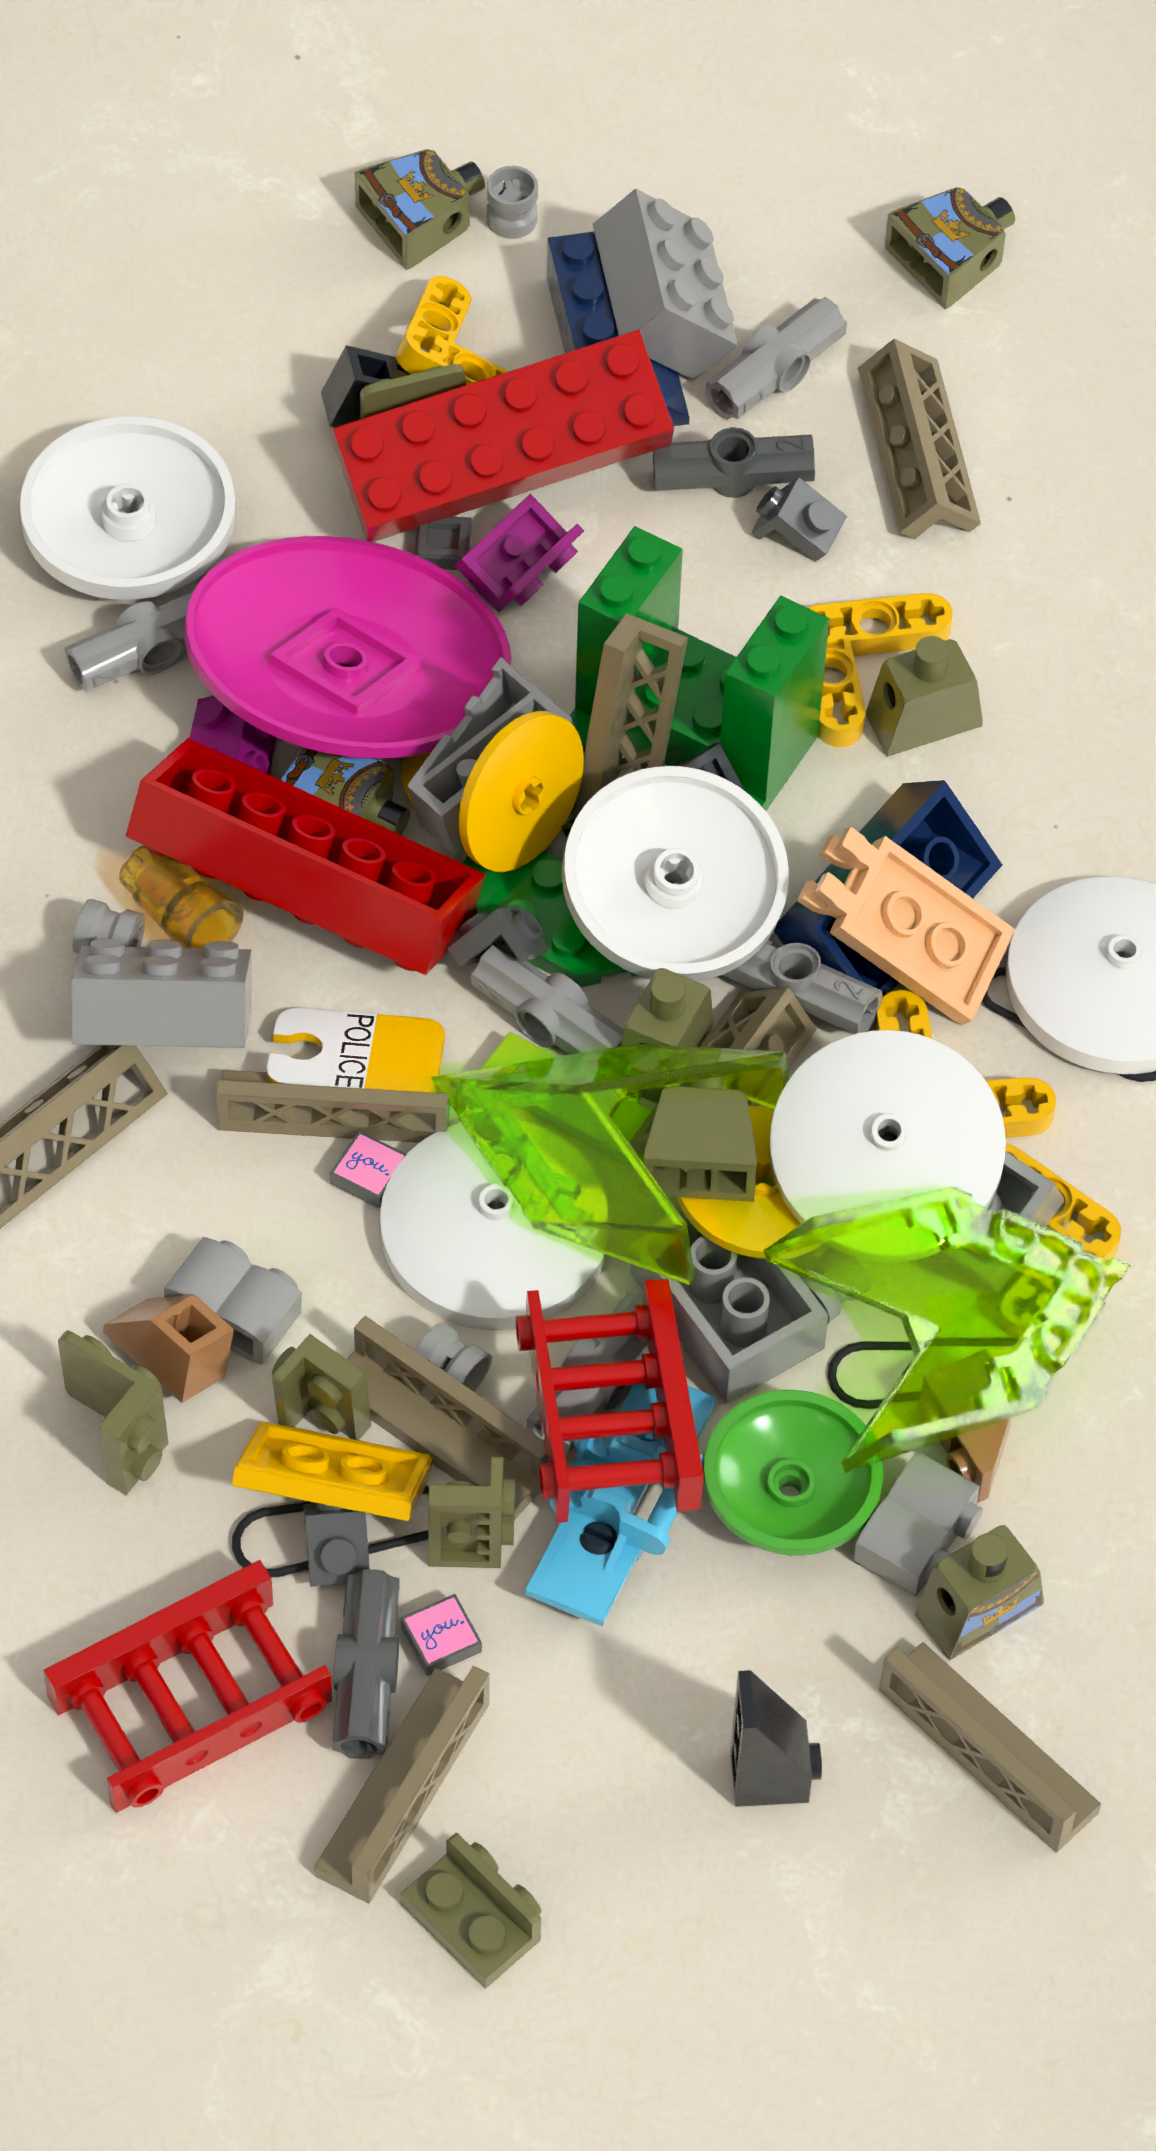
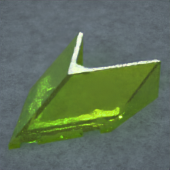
(566, 1161)
(981, 1298)

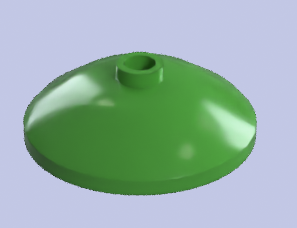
(797, 1443)

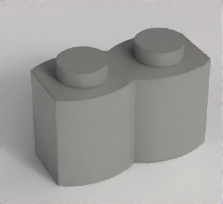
(248, 1297)
(918, 1523)

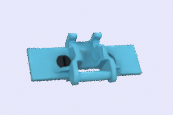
(602, 1536)

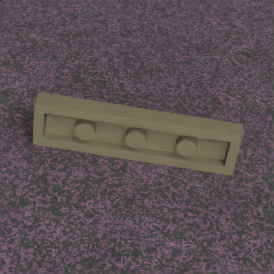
(910, 438)
(617, 698)
(775, 1026)
(254, 1105)
(57, 1106)
(443, 1416)
(987, 1745)
(404, 1783)

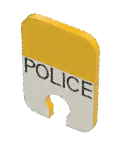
(359, 1050)

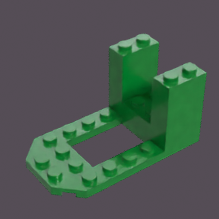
(753, 704)

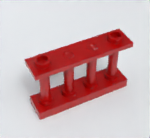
(658, 1370)
(187, 1628)

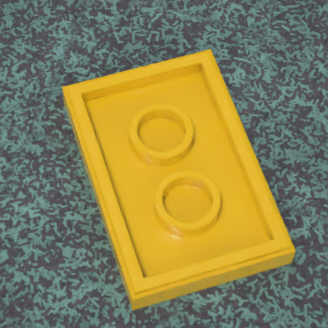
(333, 1470)

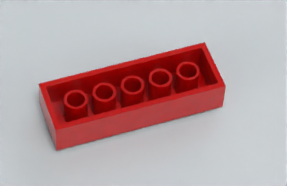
(503, 436)
(304, 855)

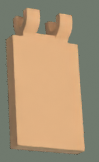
(910, 922)

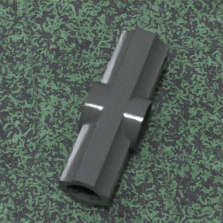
(734, 462)
(366, 1664)

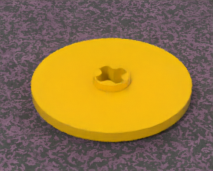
(521, 791)
(746, 1225)

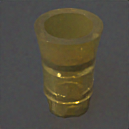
(180, 900)

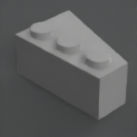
(443, 776)

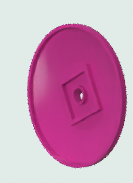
(293, 611)

